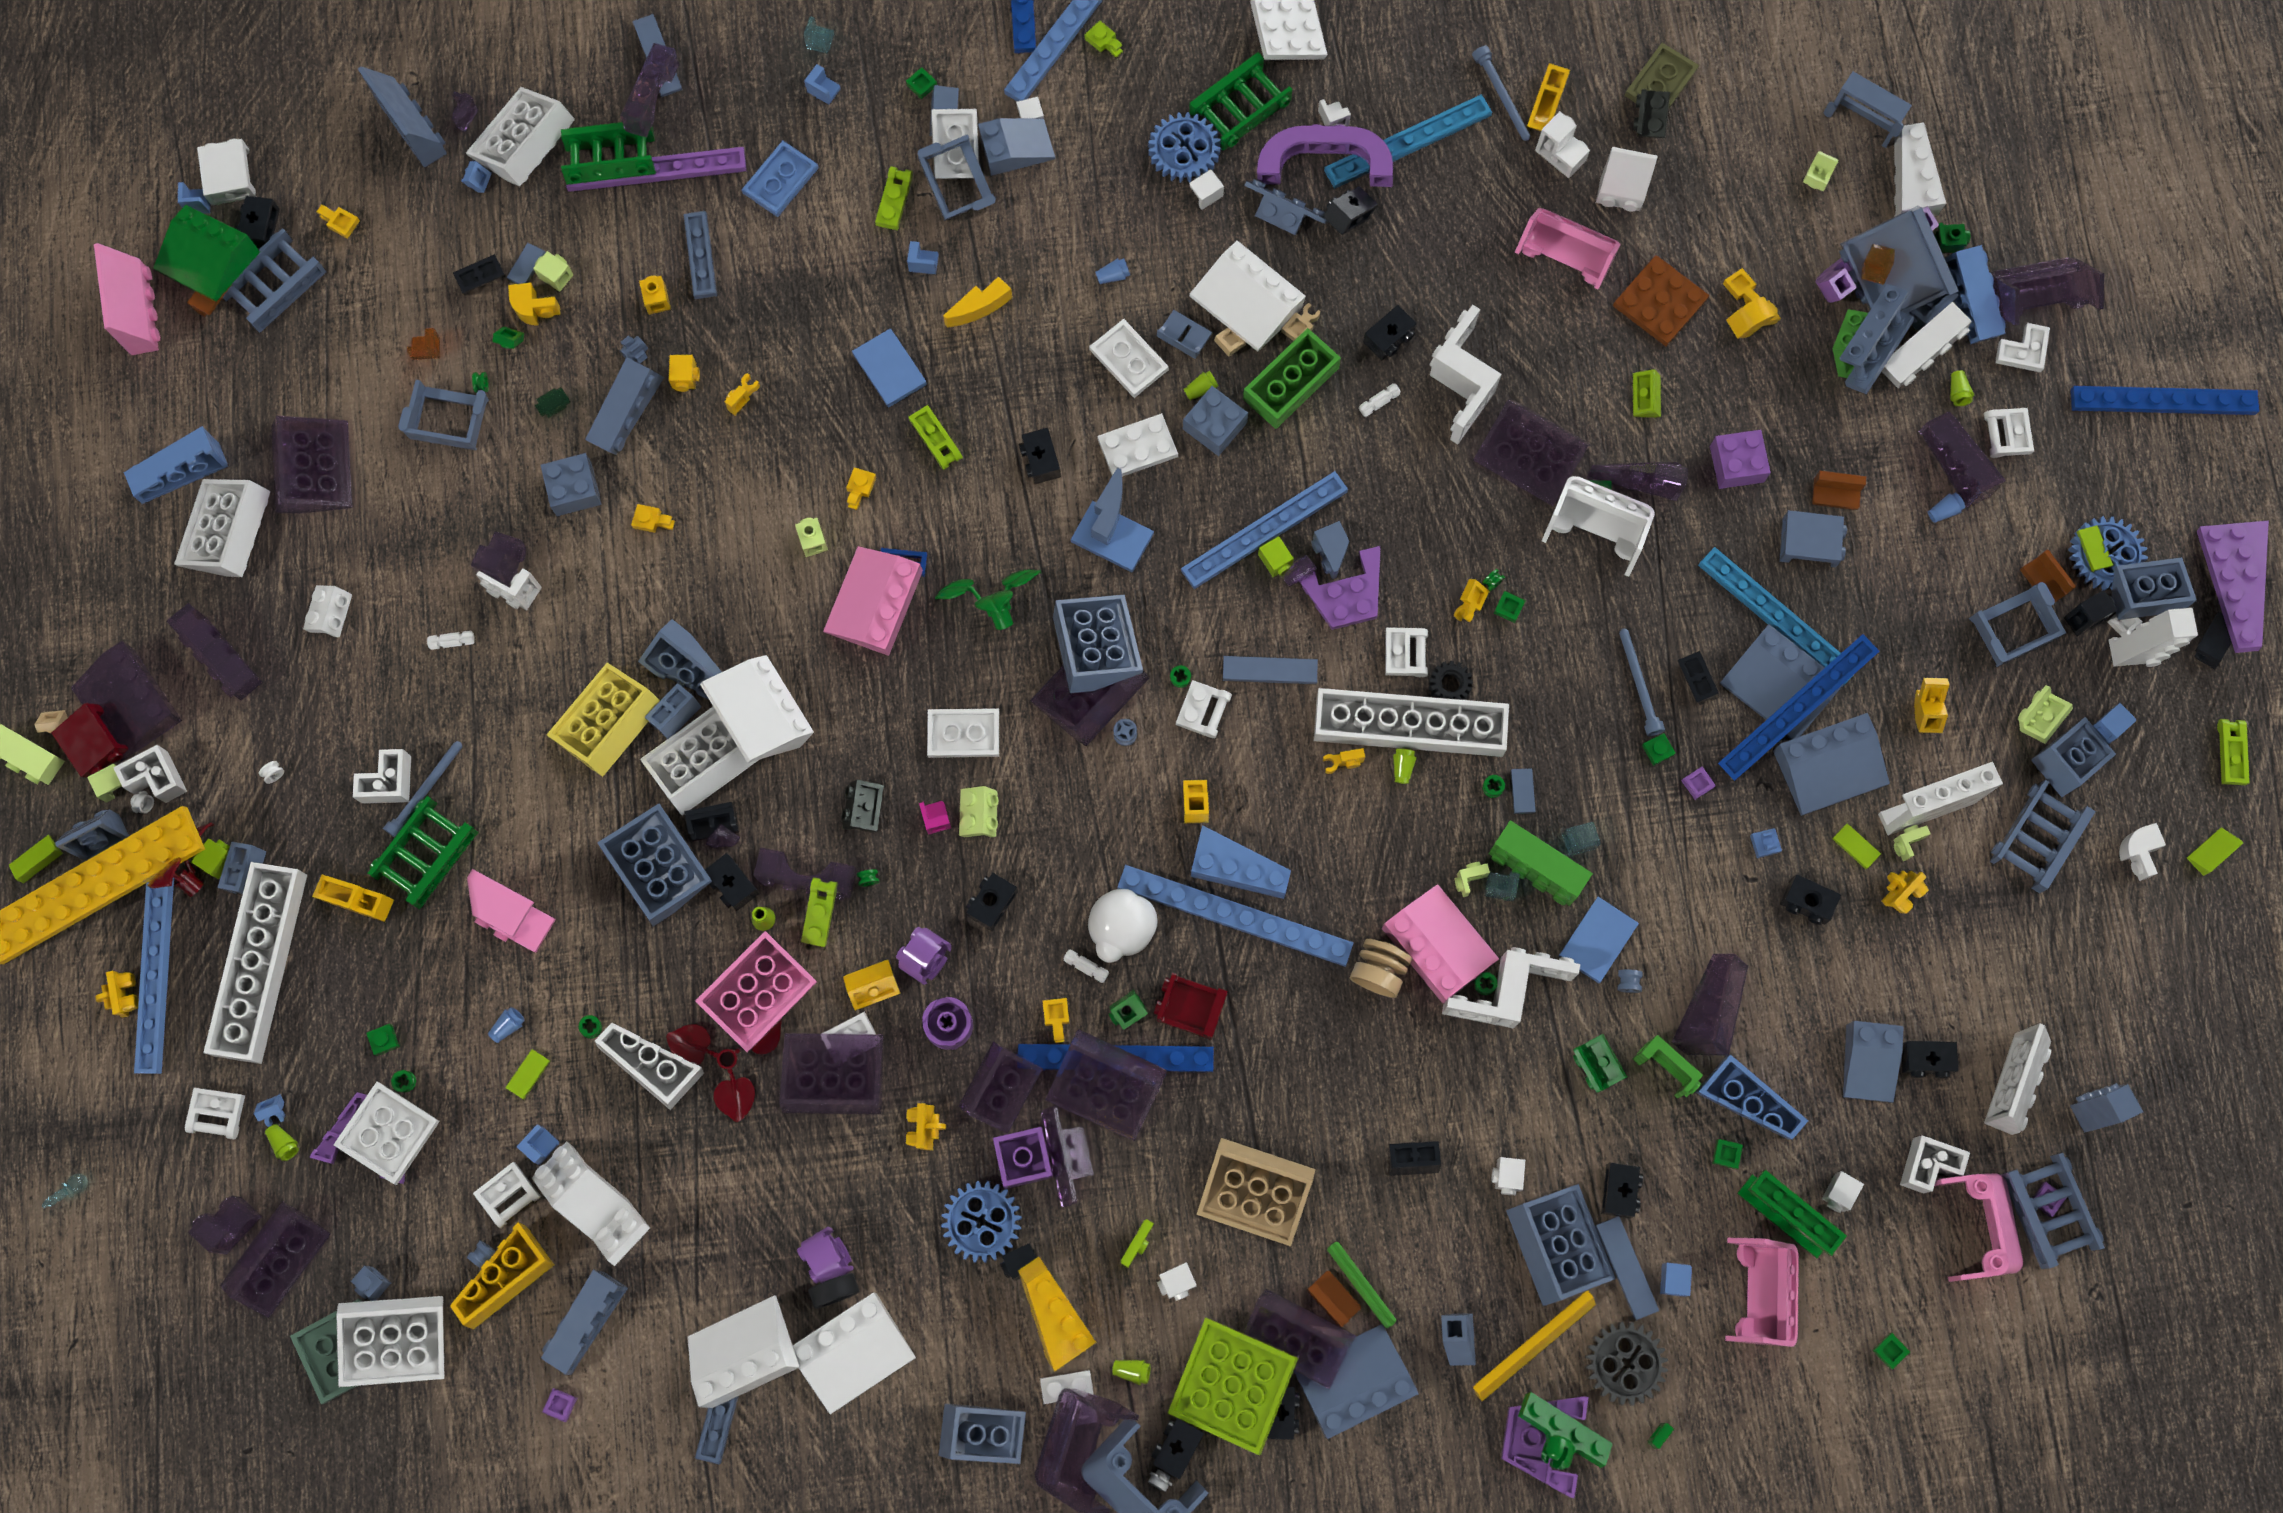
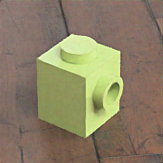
(553, 270)
(811, 536)

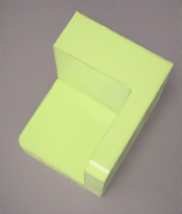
(104, 783)

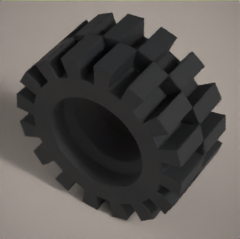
(1455, 670)

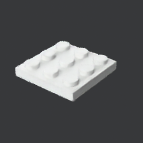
(1289, 29)
(386, 1133)

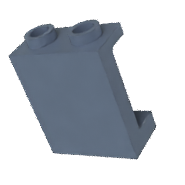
(1812, 537)

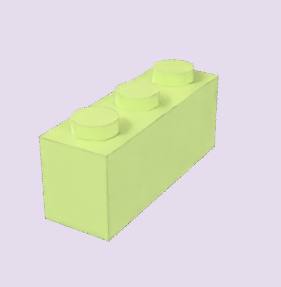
(28, 757)

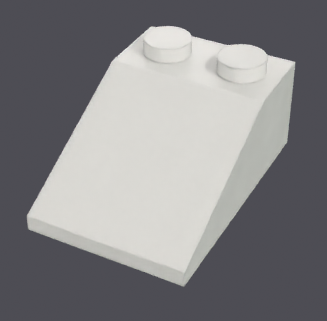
(1626, 179)

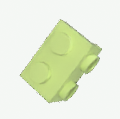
(2043, 715)
(978, 812)

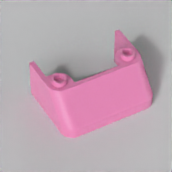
(1569, 244)
(507, 912)
(2006, 1249)
(1771, 1292)

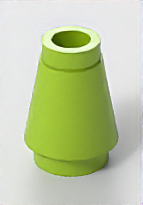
(1200, 385)
(1961, 390)
(1403, 765)
(766, 921)
(281, 1142)
(1132, 1370)

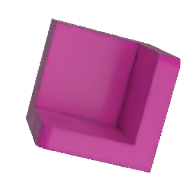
(935, 817)

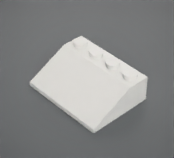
(521, 135)
(1248, 296)
(223, 527)
(757, 709)
(696, 761)
(2019, 1079)
(390, 1341)
(740, 1353)
(852, 1353)

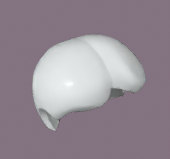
(1121, 924)

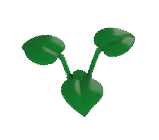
(997, 604)

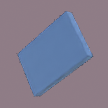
(780, 178)
(889, 367)
(1125, 545)
(1599, 939)

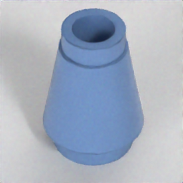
(1114, 271)
(1947, 507)
(506, 1024)

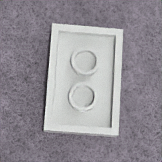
(946, 127)
(1129, 358)
(1138, 445)
(963, 733)

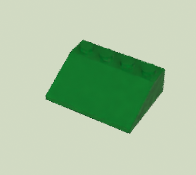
(204, 253)

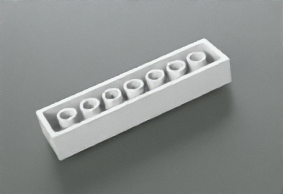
(1411, 722)
(255, 963)

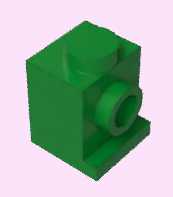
(1945, 237)
(1137, 1010)

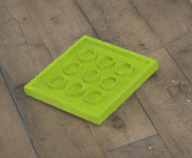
(1232, 1386)

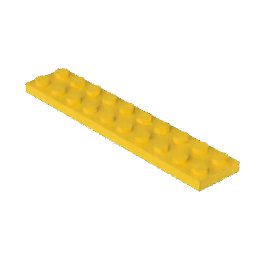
(96, 883)

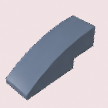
(1108, 509)

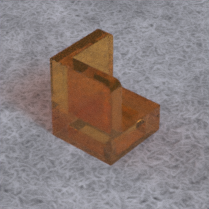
(1878, 264)
(425, 346)

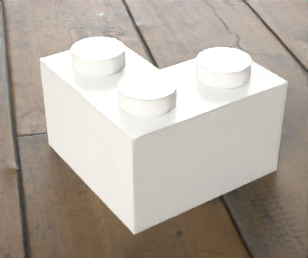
(1561, 147)
(151, 769)
(391, 781)
(1927, 1159)

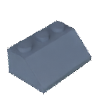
(2151, 588)

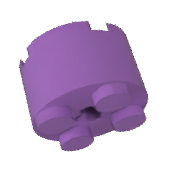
(923, 955)
(942, 1010)
(825, 1256)

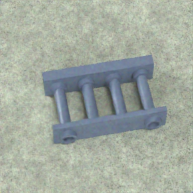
(287, 293)
(1876, 339)
(2055, 857)
(2036, 1229)

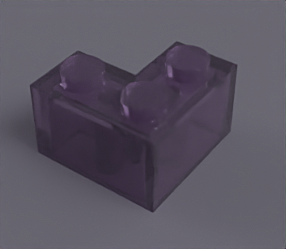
(500, 558)
(227, 1227)

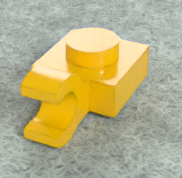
(339, 221)
(1741, 285)
(738, 398)
(859, 485)
(650, 518)
(1473, 598)
(1350, 759)
(1055, 1015)

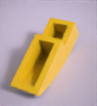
(1548, 97)
(978, 303)
(353, 898)

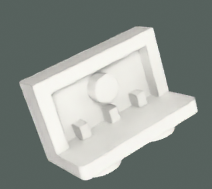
(327, 610)

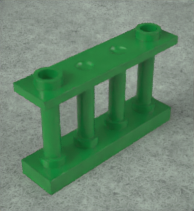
(1236, 81)
(601, 136)
(432, 873)
(1791, 1214)

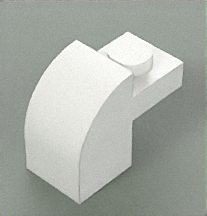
(2137, 848)

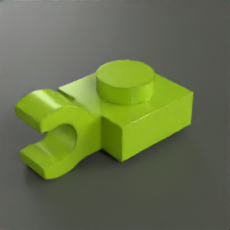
(1103, 37)

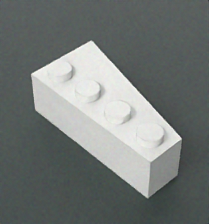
(1916, 172)
(1926, 345)
(2154, 639)
(654, 1068)

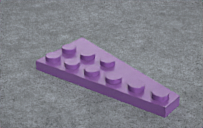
(2238, 571)

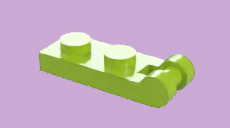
(894, 198)
(935, 436)
(2234, 752)
(819, 913)

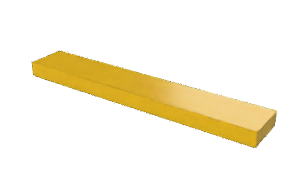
(1534, 1345)

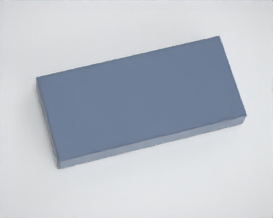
(523, 268)
(1522, 791)

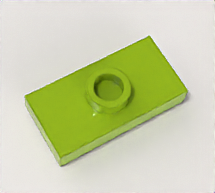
(1138, 1244)

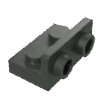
(1652, 113)
(862, 806)

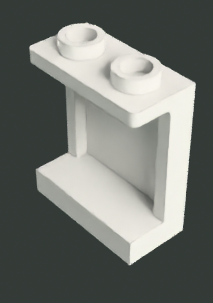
(225, 171)

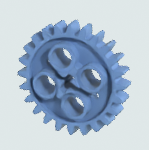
(1168, 158)
(2118, 534)
(991, 1201)

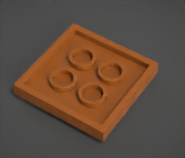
(1661, 300)

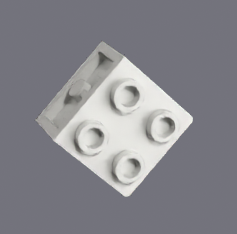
(520, 594)

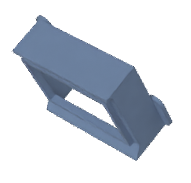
(1875, 98)
(936, 149)
(411, 416)
(2042, 603)

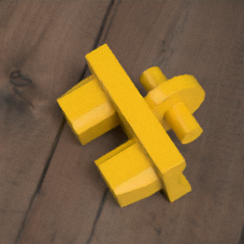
(1901, 887)
(114, 993)
(927, 1126)

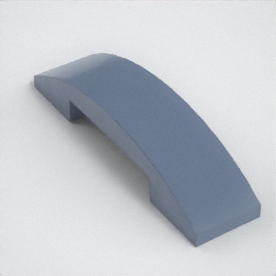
(648, 34)

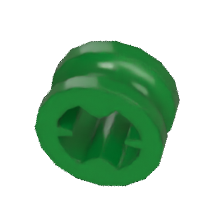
(480, 382)
(1493, 580)
(1187, 673)
(1495, 779)
(868, 878)
(1485, 976)
(595, 1021)
(402, 1073)

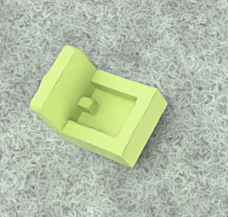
(1820, 171)
(1911, 835)
(1472, 872)

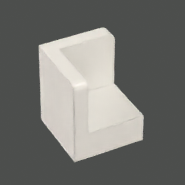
(1333, 114)
(1207, 189)

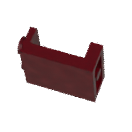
(88, 741)
(1190, 1006)

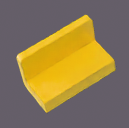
(871, 985)

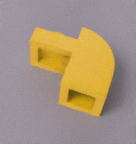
(528, 307)
(1753, 317)
(1930, 706)
(1195, 801)

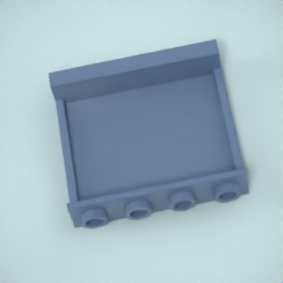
(1917, 260)

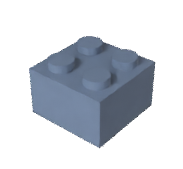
(1215, 420)
(571, 484)

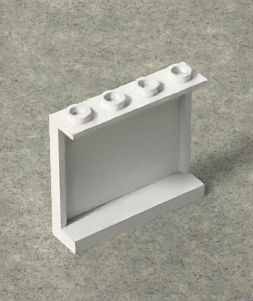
(1941, 798)

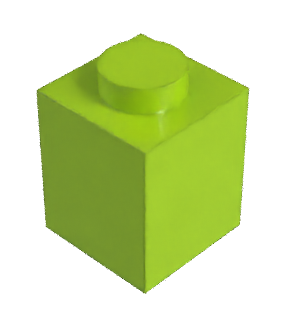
(1276, 557)
(212, 858)

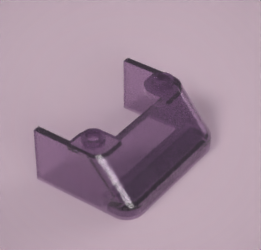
(2047, 284)
(1071, 1442)

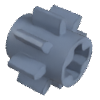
(634, 349)

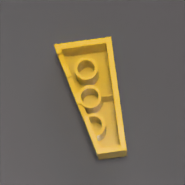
(504, 1276)
(1057, 1322)

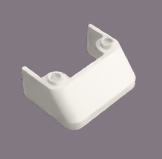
(1603, 514)

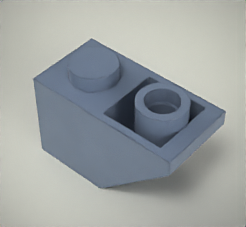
(1332, 546)
(1459, 1338)

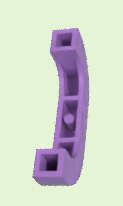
(1326, 140)
(1836, 281)

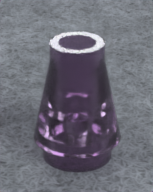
(1300, 570)

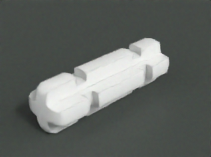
(1379, 400)
(450, 640)
(1086, 966)

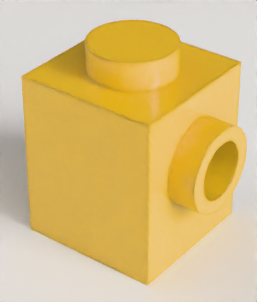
(654, 294)
(683, 372)

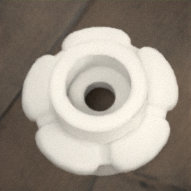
(142, 802)
(1160, 1480)

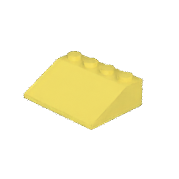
(604, 719)

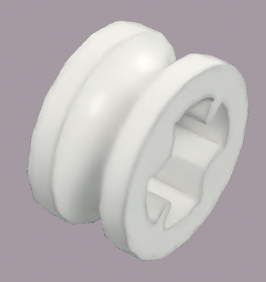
(271, 772)

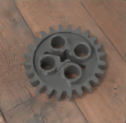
(1644, 1379)

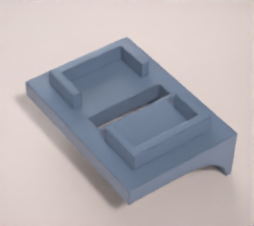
(1175, 327)

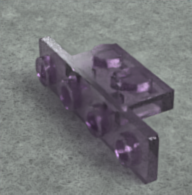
(1068, 1155)

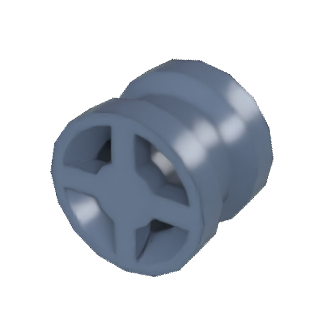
(1123, 727)
(1630, 981)
(481, 1254)

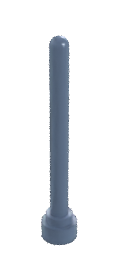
(1483, 57)
(1653, 724)
(395, 826)

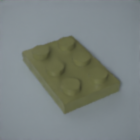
(1664, 72)

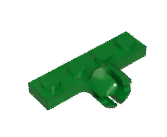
(1563, 1434)

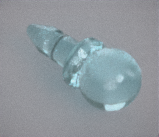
(75, 1184)

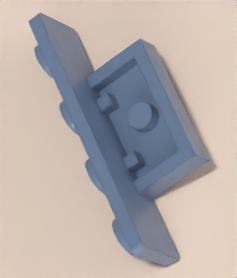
(1283, 211)

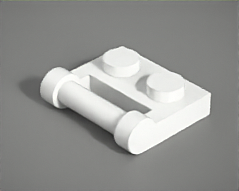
(2016, 430)
(1398, 652)
(1196, 705)
(218, 1105)
(501, 1189)

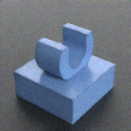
(476, 177)
(1765, 843)
(269, 1108)

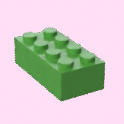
(1291, 378)
(1540, 864)

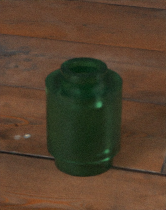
(552, 402)

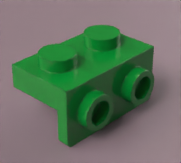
(1599, 1063)

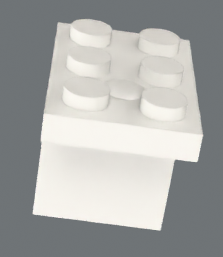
(1464, 373)
(1511, 987)
(590, 1203)

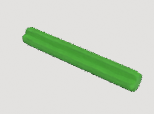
(1361, 1285)

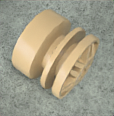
(1383, 962)

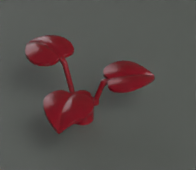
(183, 879)
(732, 1096)

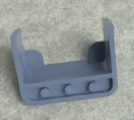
(1105, 1475)

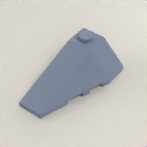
(679, 657)

